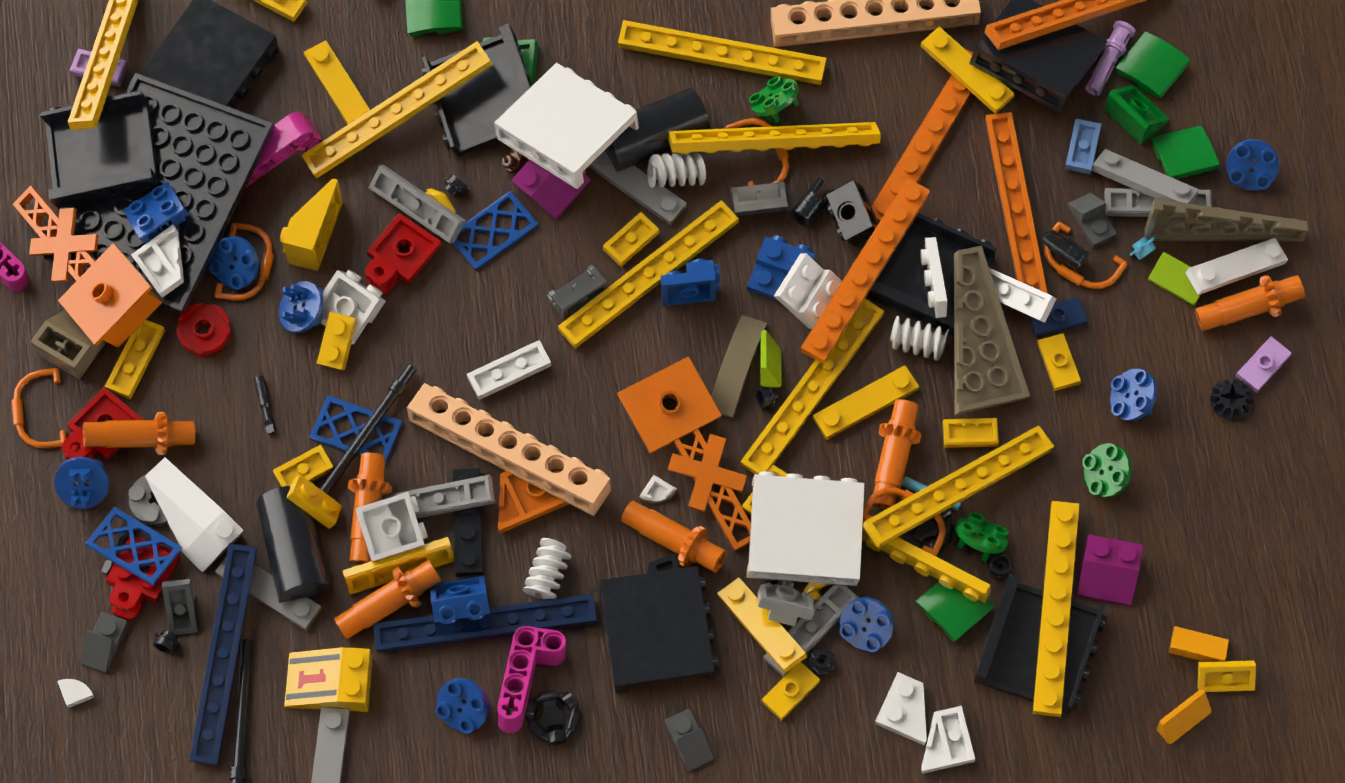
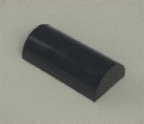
(655, 120)
(292, 547)

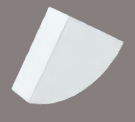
(657, 491)
(74, 692)

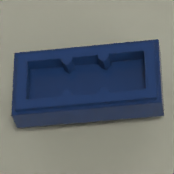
(1061, 317)

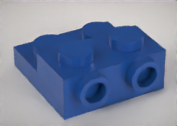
(774, 264)
(694, 286)
(459, 600)

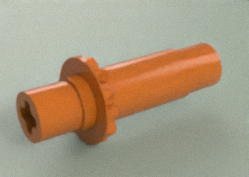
(1265, 298)
(139, 433)
(899, 437)
(368, 488)
(689, 544)
(389, 598)

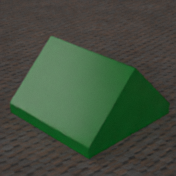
(1135, 112)

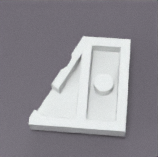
(162, 261)
(904, 709)
(947, 741)

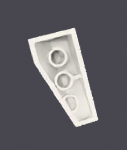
(193, 517)

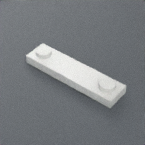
(1236, 266)

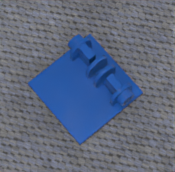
(154, 211)

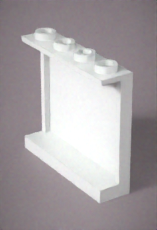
(564, 123)
(806, 529)

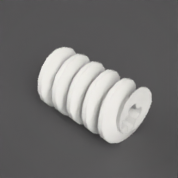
(676, 167)
(918, 338)
(546, 569)

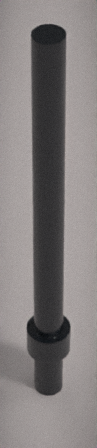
(395, 390)
(238, 773)

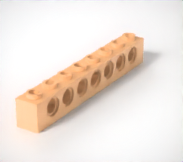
(864, 24)
(492, 449)

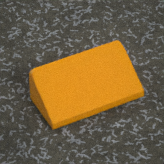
(1198, 645)
(1184, 717)

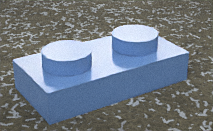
(1083, 146)

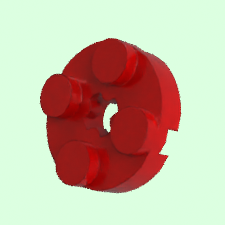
(207, 343)

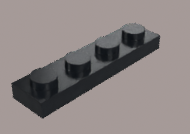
(467, 532)

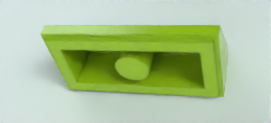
(1171, 276)
(770, 361)

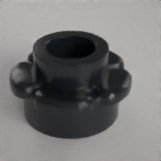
(454, 185)
(766, 397)
(1000, 559)
(166, 642)
(816, 666)

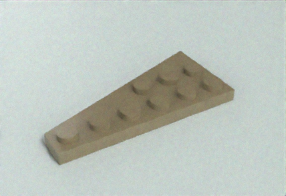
(1195, 222)
(983, 348)

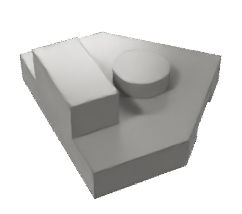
(785, 602)

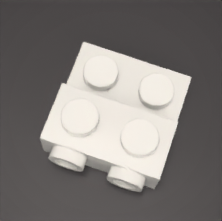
(807, 290)
(351, 298)
(391, 526)

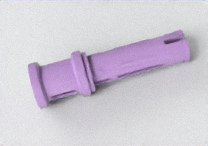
(1114, 49)

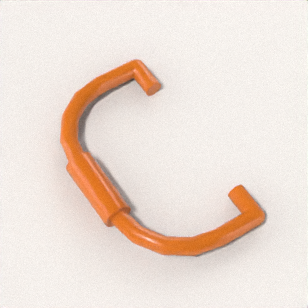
(782, 153)
(264, 269)
(1075, 277)
(17, 409)
(905, 494)

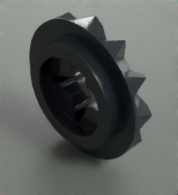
(1223, 406)

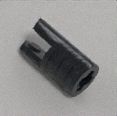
(810, 204)
(1065, 249)

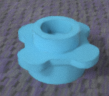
(1143, 247)

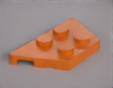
(523, 501)

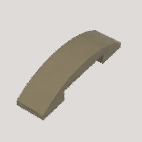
(737, 365)

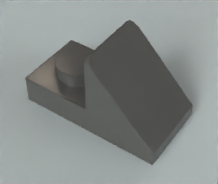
(1092, 220)
(180, 606)
(103, 642)
(689, 740)

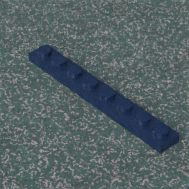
(500, 622)
(223, 655)

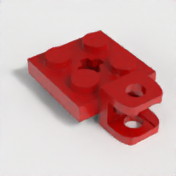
(389, 263)
(102, 407)
(131, 590)

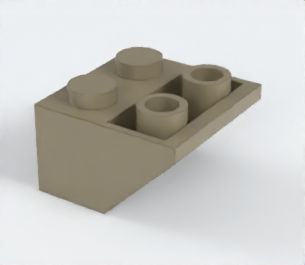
(65, 344)

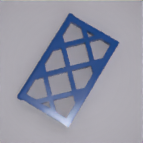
(515, 235)
(349, 410)
(133, 525)

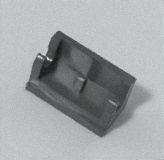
(759, 199)
(577, 292)

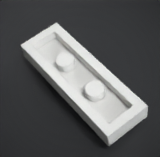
(934, 277)
(1022, 296)
(509, 370)

